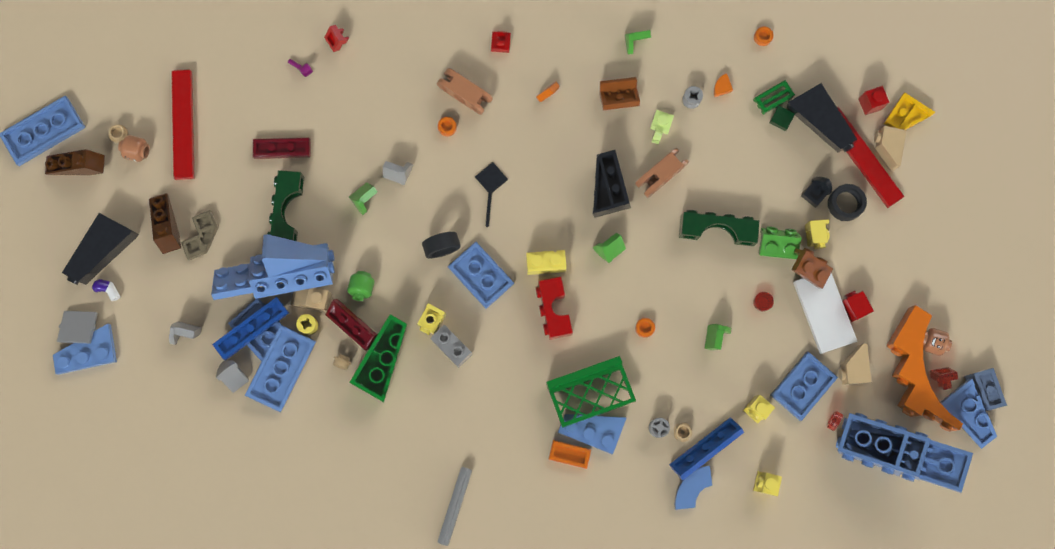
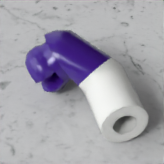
(106, 286)

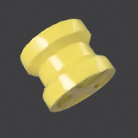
(311, 326)

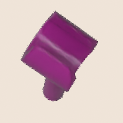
(305, 69)

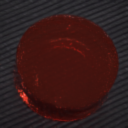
(763, 301)
(834, 421)

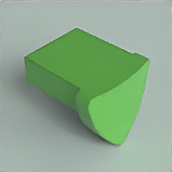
(629, 38)
(362, 195)
(610, 248)
(715, 336)

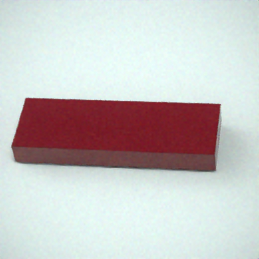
(281, 148)
(351, 324)

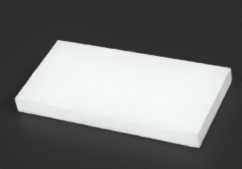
(825, 314)

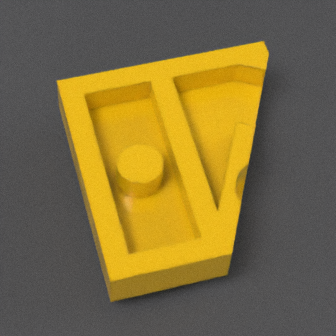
(907, 113)

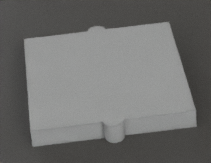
(77, 327)

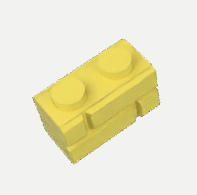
(546, 262)

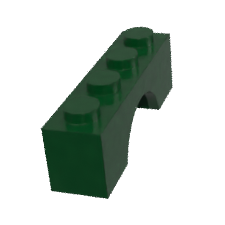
(288, 186)
(742, 230)

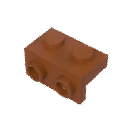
(619, 93)
(811, 268)

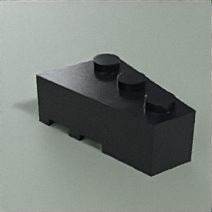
(610, 190)

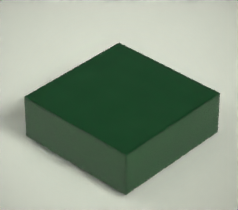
(782, 118)

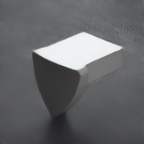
(397, 173)
(182, 329)
(231, 375)

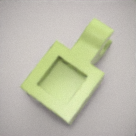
(661, 124)

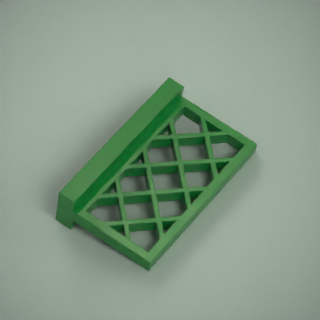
(589, 374)

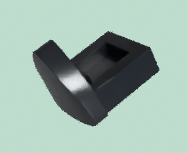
(817, 190)

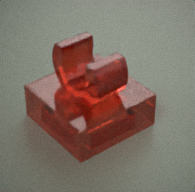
(944, 377)

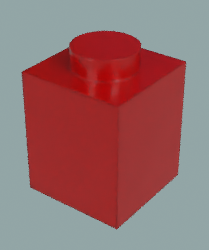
(873, 100)
(857, 305)

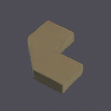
(200, 244)

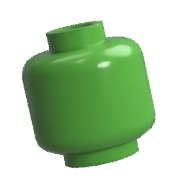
(360, 285)

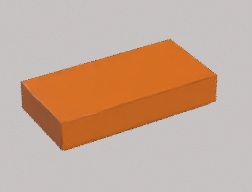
(569, 454)

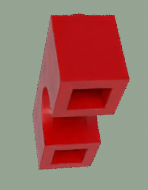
(556, 325)

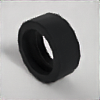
(857, 193)
(441, 245)

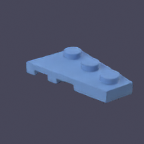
(84, 355)
(968, 408)
(597, 431)

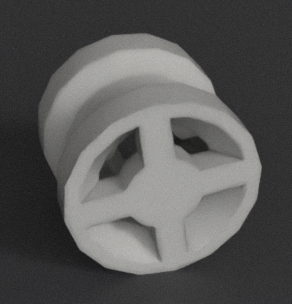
(692, 101)
(663, 427)

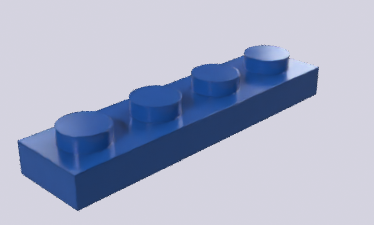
(250, 328)
(706, 448)

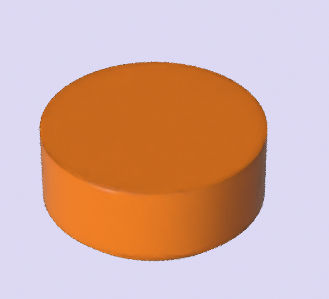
(763, 36)
(447, 126)
(645, 327)

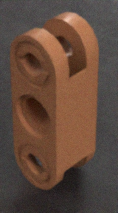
(464, 91)
(661, 173)

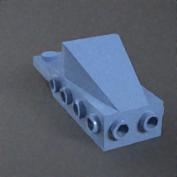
(280, 262)
(903, 452)

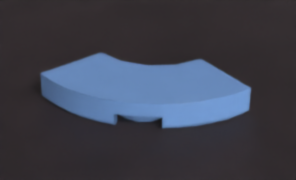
(691, 487)

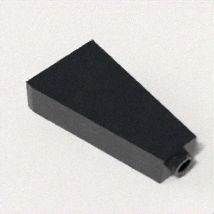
(822, 116)
(97, 249)

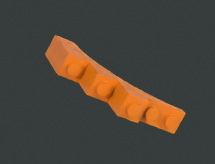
(910, 372)

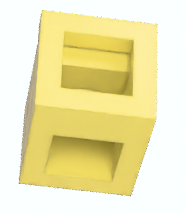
(817, 234)
(433, 327)
(758, 408)
(767, 483)

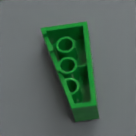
(379, 362)

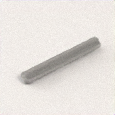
(454, 506)

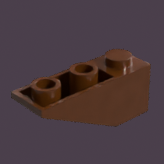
(75, 163)
(164, 224)

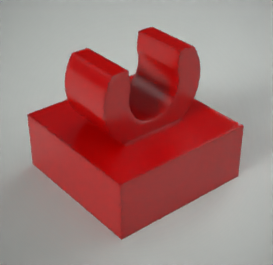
(335, 38)
(500, 42)

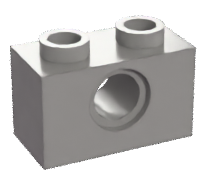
(451, 346)

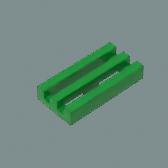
(761, 105)

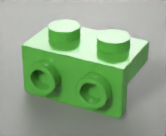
(779, 243)

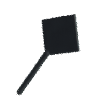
(491, 179)

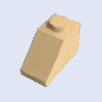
(890, 145)
(312, 299)
(856, 367)

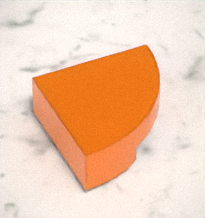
(722, 86)
(548, 92)

